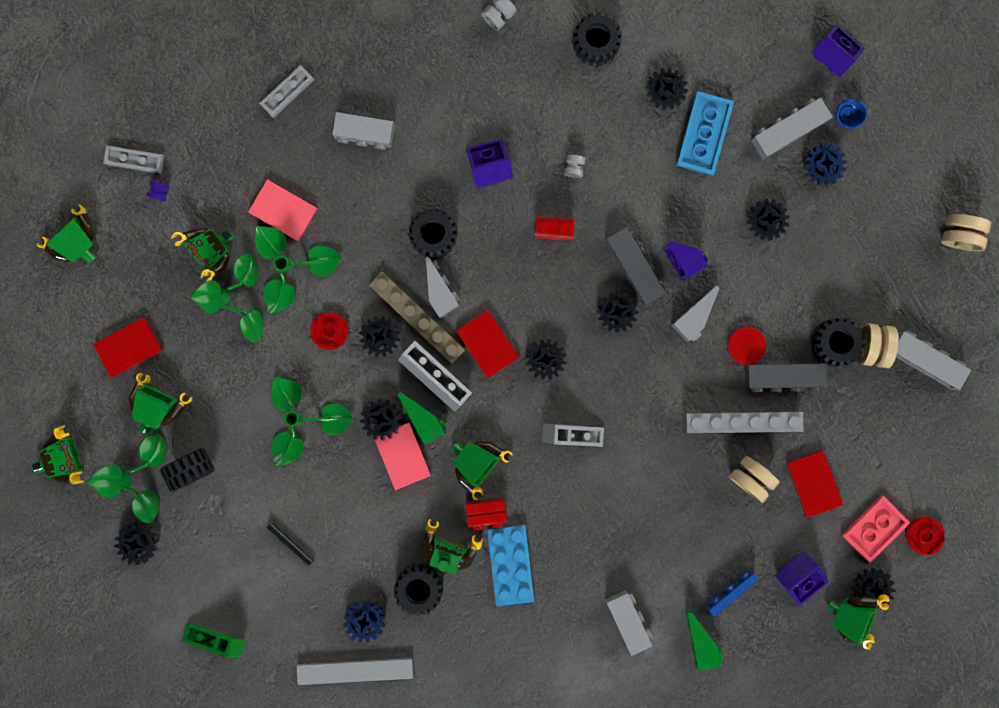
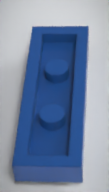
(731, 592)

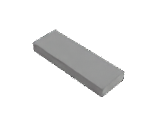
(287, 91)
(133, 159)

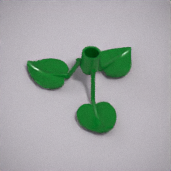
(269, 244)
(212, 298)
(286, 395)
(110, 479)

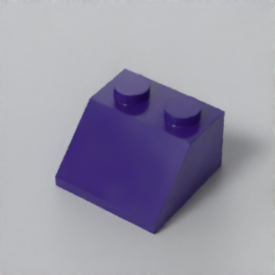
(838, 51)
(489, 163)
(685, 259)
(801, 578)

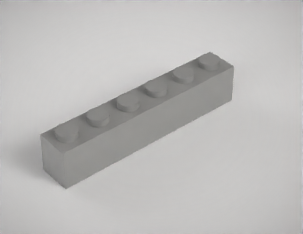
(742, 422)

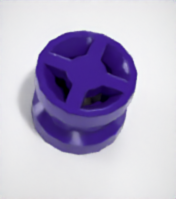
(157, 191)

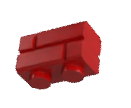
(554, 228)
(486, 513)

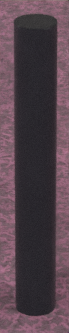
(290, 544)

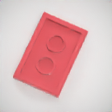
(282, 210)
(403, 457)
(875, 528)

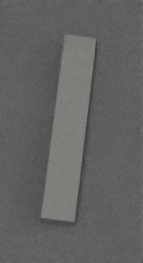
(355, 671)

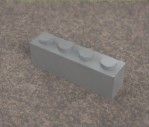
(791, 128)
(931, 362)
(434, 376)

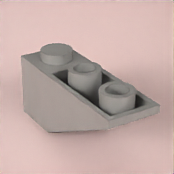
(439, 295)

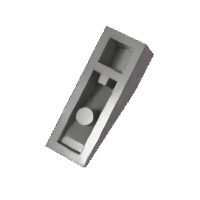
(695, 317)
(572, 435)

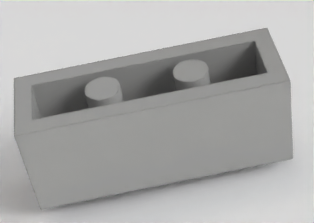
(363, 130)
(629, 622)

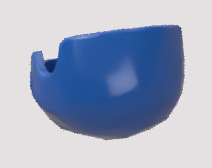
(851, 113)

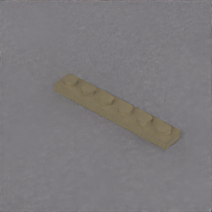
(417, 317)

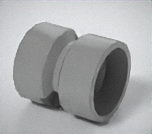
(498, 12)

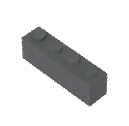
(635, 266)
(785, 376)

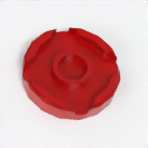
(329, 331)
(746, 346)
(925, 535)

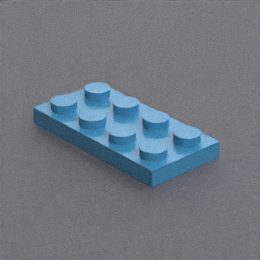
(705, 133)
(510, 565)

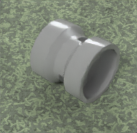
(574, 166)

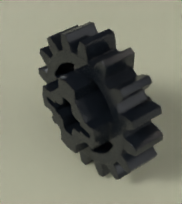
(672, 83)
(767, 211)
(620, 320)
(385, 329)
(548, 369)
(379, 427)
(128, 542)
(872, 582)

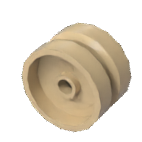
(966, 232)
(880, 345)
(755, 477)

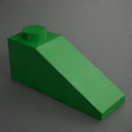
(425, 422)
(214, 641)
(704, 649)

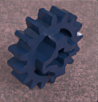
(825, 172)
(372, 622)

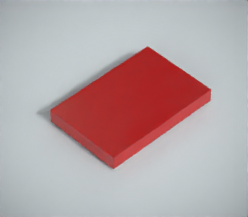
(487, 344)
(127, 347)
(814, 483)

